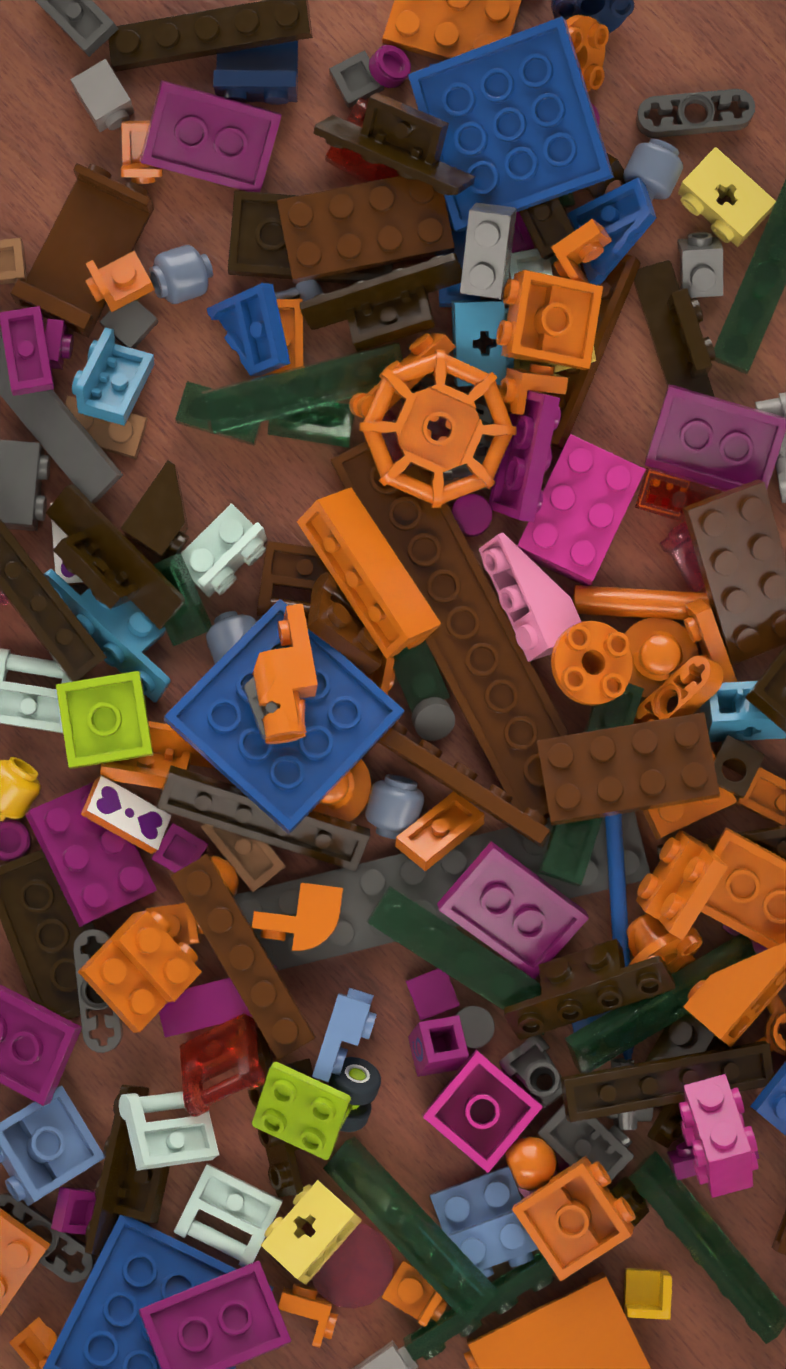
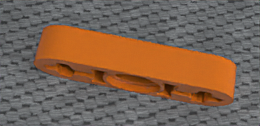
(694, 684)

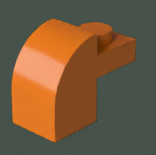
(315, 919)

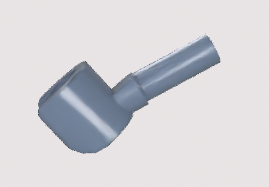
(304, 289)

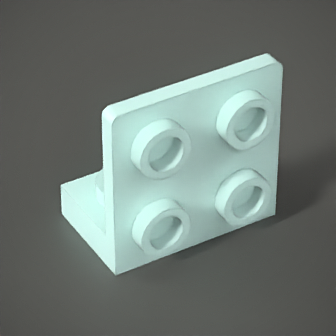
(223, 550)

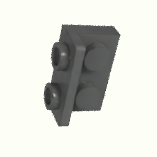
(587, 1139)

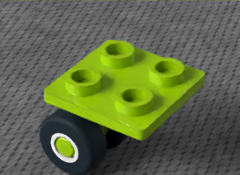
(313, 1113)

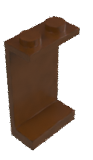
(95, 224)

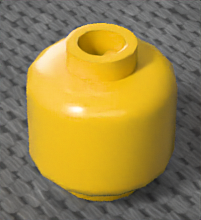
(17, 788)

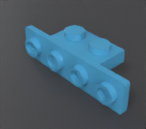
(119, 632)

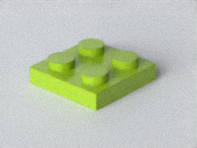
(104, 719)

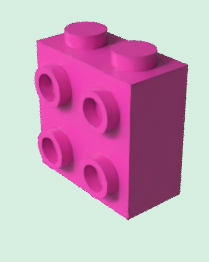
(718, 1136)

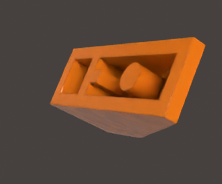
(738, 993)

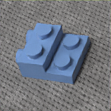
(348, 1024)
(45, 1147)
(482, 1221)

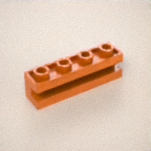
(368, 572)

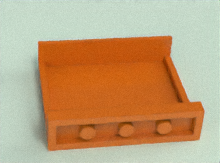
(567, 1333)

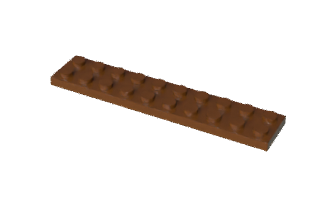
(475, 639)

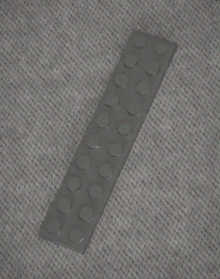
(371, 880)

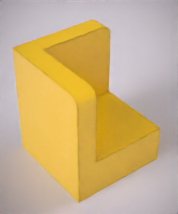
(647, 1293)

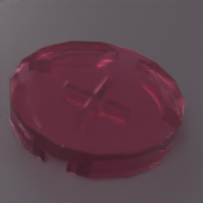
(356, 1270)

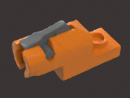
(282, 681)

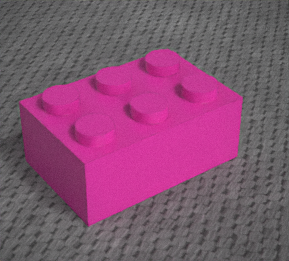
(580, 510)

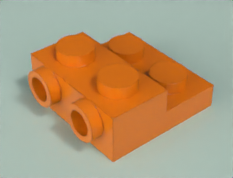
(549, 320)
(680, 883)
(141, 969)
(575, 1217)

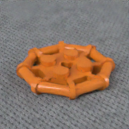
(415, 437)

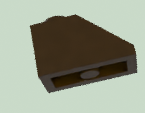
(160, 516)

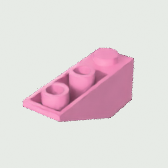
(529, 596)

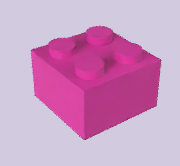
(482, 1111)

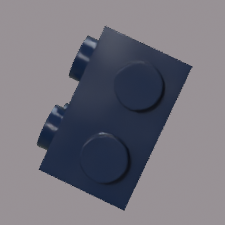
(259, 74)

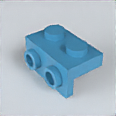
(111, 379)

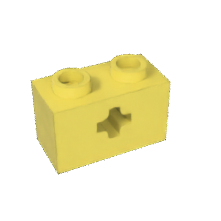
(715, 179)
(305, 1254)

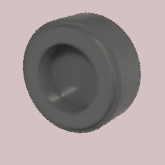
(433, 718)
(476, 1025)

